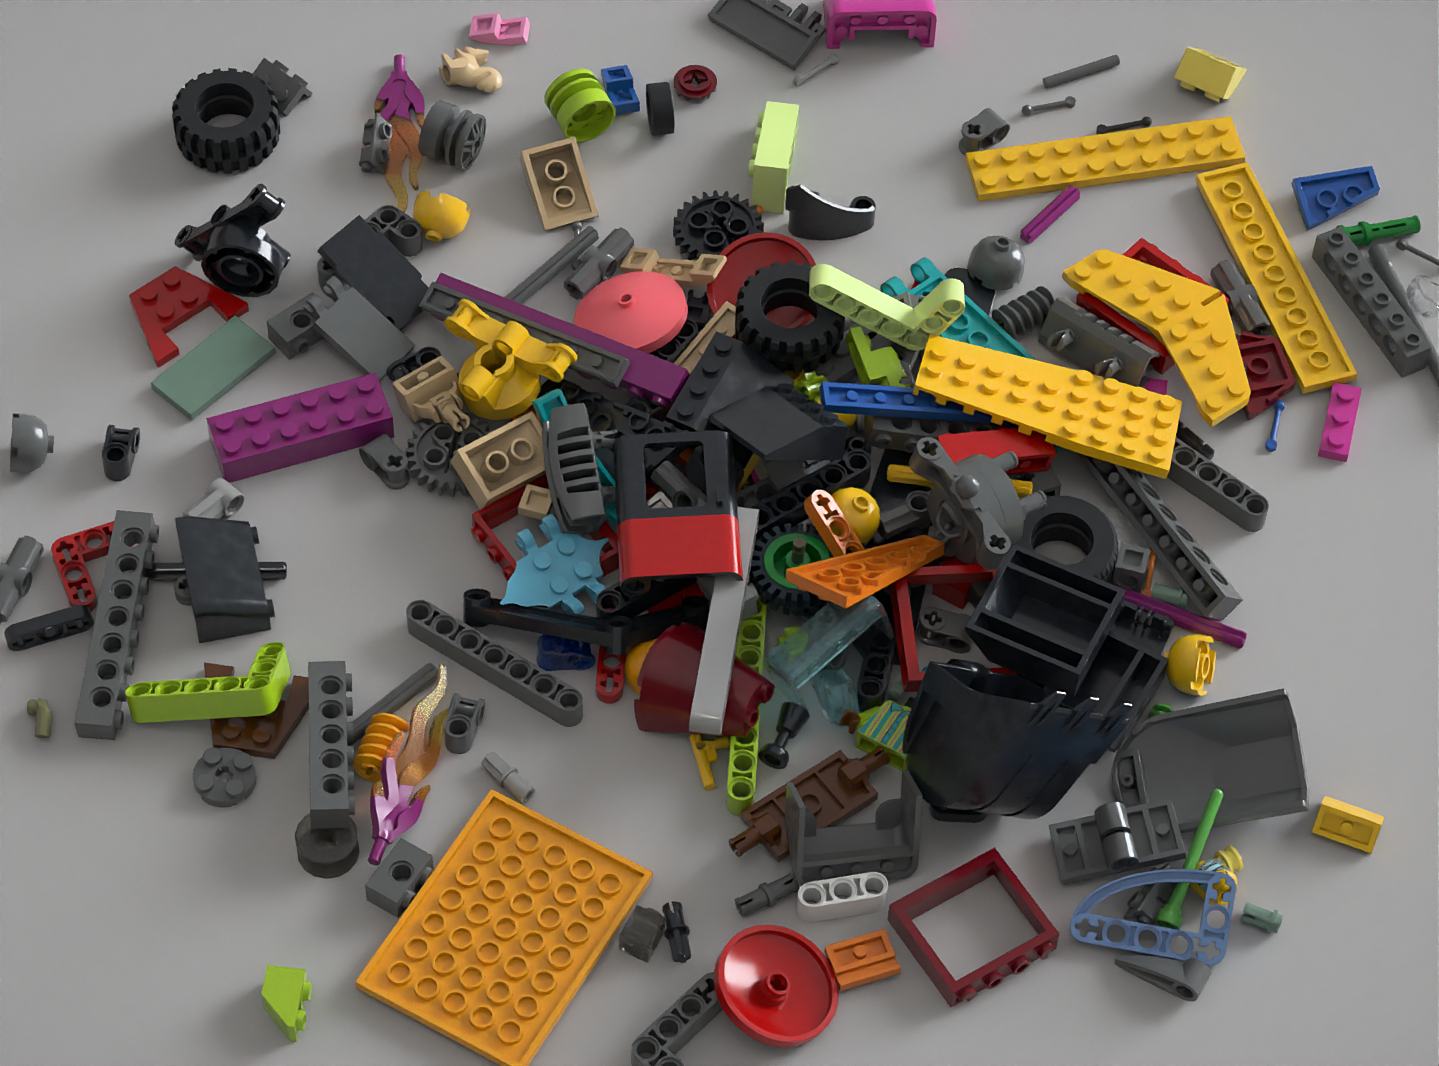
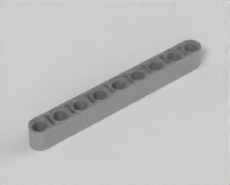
(722, 636)

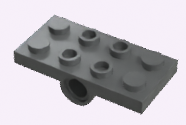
(1117, 840)

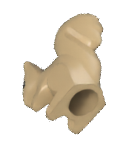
(465, 70)

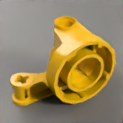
(513, 358)

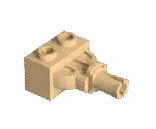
(432, 394)

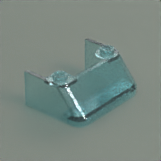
(821, 641)

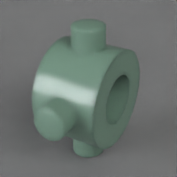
(895, 691)

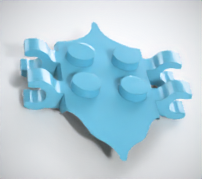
(555, 570)

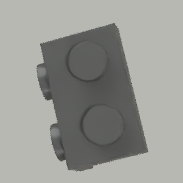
(286, 88)

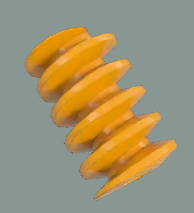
(374, 744)

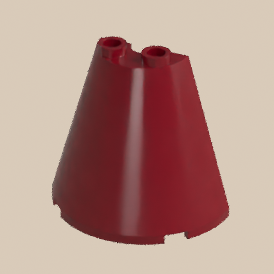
(670, 682)

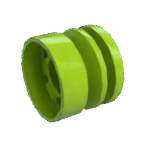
(580, 105)

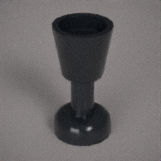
(790, 722)

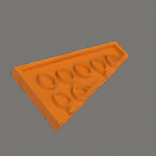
(864, 572)

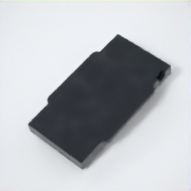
(376, 271)

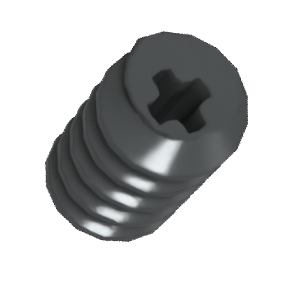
(1024, 312)

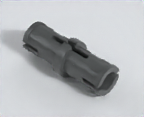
(767, 894)

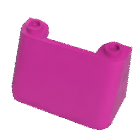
(846, 16)

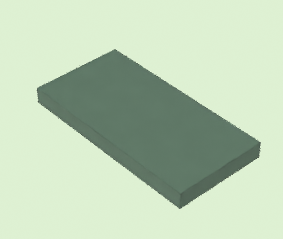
(213, 367)

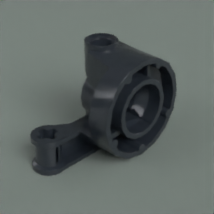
(234, 247)

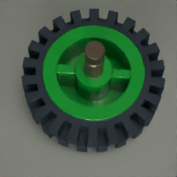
(781, 552)

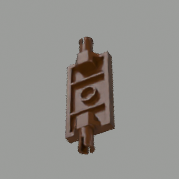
(829, 790)

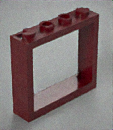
(946, 887)

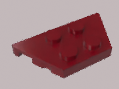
(1265, 370)

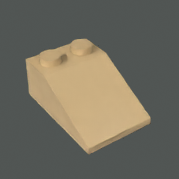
(558, 183)
(502, 460)

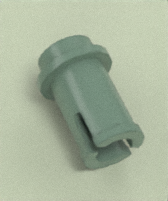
(1170, 595)
(1262, 918)

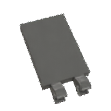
(357, 329)

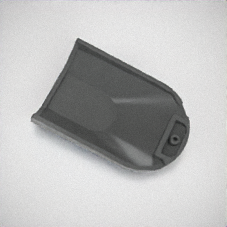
(1233, 745)

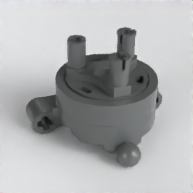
(973, 503)

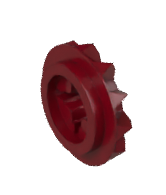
(703, 76)

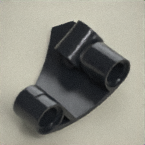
(822, 220)

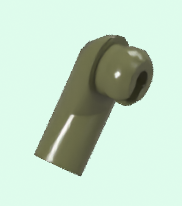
(43, 717)

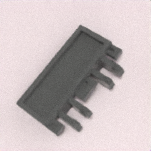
(769, 28)

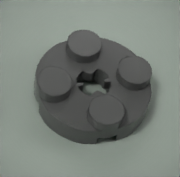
(219, 761)

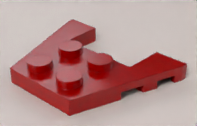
(172, 301)

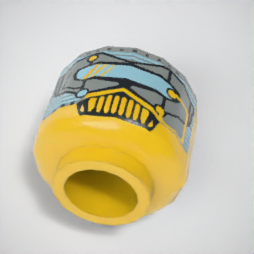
(1216, 866)

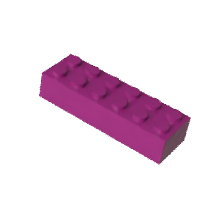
(300, 427)

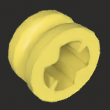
(1230, 858)

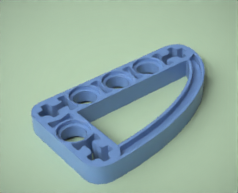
(1164, 935)

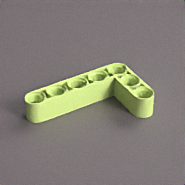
(884, 314)

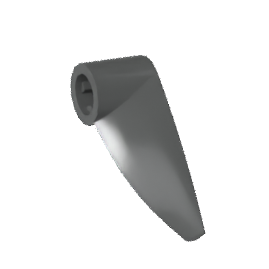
(1171, 975)

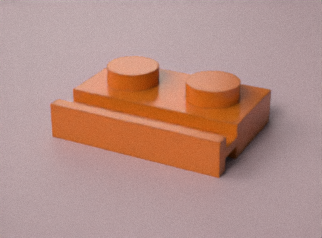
(862, 959)

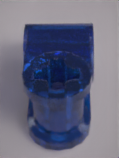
(565, 654)

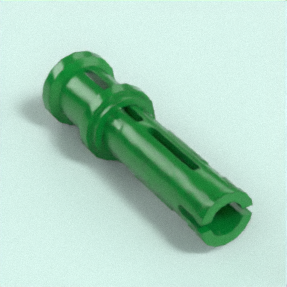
(1365, 233)

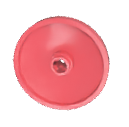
(635, 309)

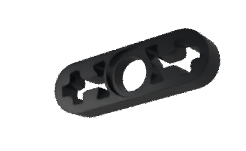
(62, 623)

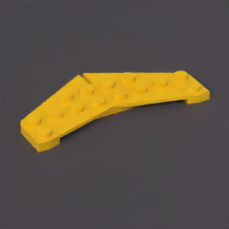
(1182, 316)

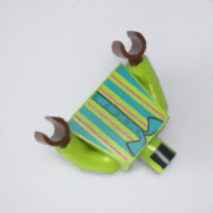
(881, 727)

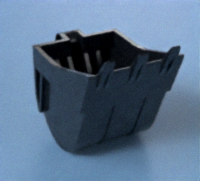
(1000, 740)

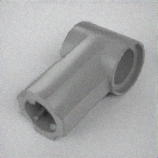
(219, 500)

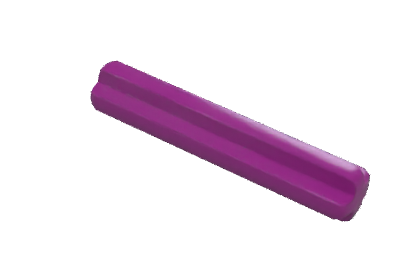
(1050, 214)

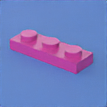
(1339, 422)

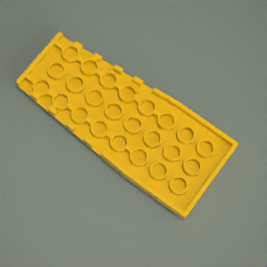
(1066, 404)

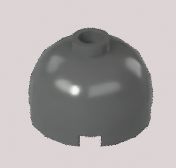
(996, 262)
(29, 443)

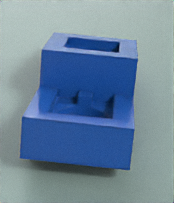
(620, 89)

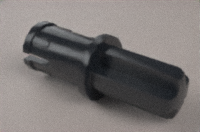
(677, 932)

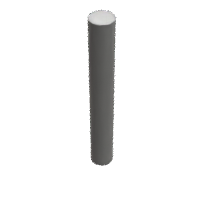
(1081, 71)

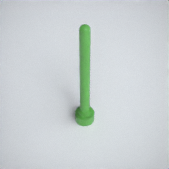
(1171, 914)

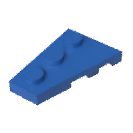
(1332, 193)

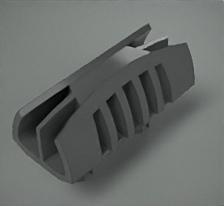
(1096, 344)
(574, 470)

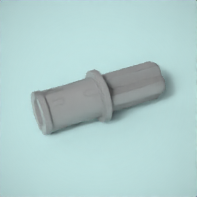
(508, 777)

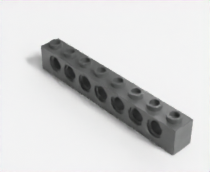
(127, 530)
(1167, 537)

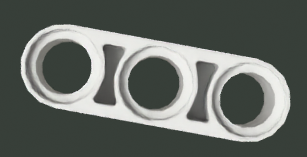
(852, 886)

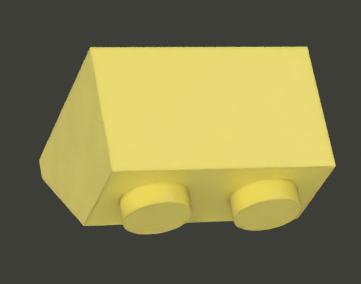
(1208, 73)

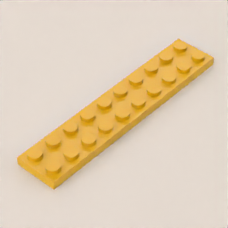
(1104, 158)
(1278, 277)

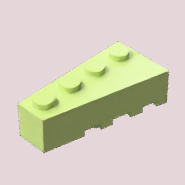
(773, 155)

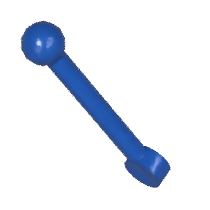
(1271, 444)

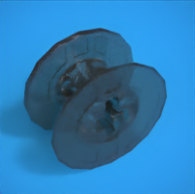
(322, 858)

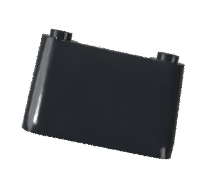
(223, 577)

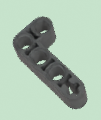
(396, 226)
(676, 1021)

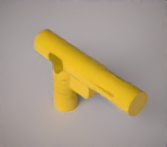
(706, 756)

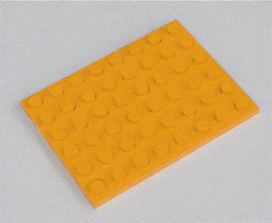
(504, 931)

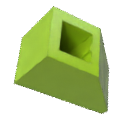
(284, 998)

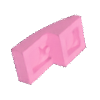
(493, 30)

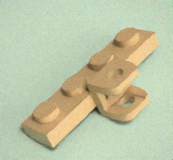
(721, 322)

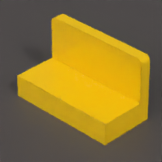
(1348, 824)

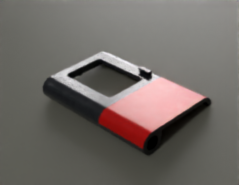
(676, 539)

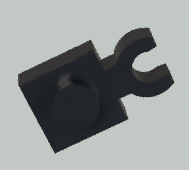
(698, 309)

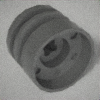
(452, 135)

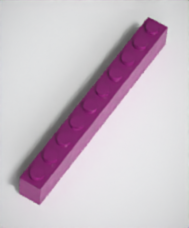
(646, 374)

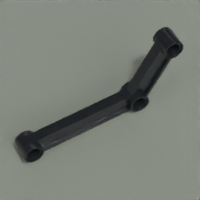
(614, 633)

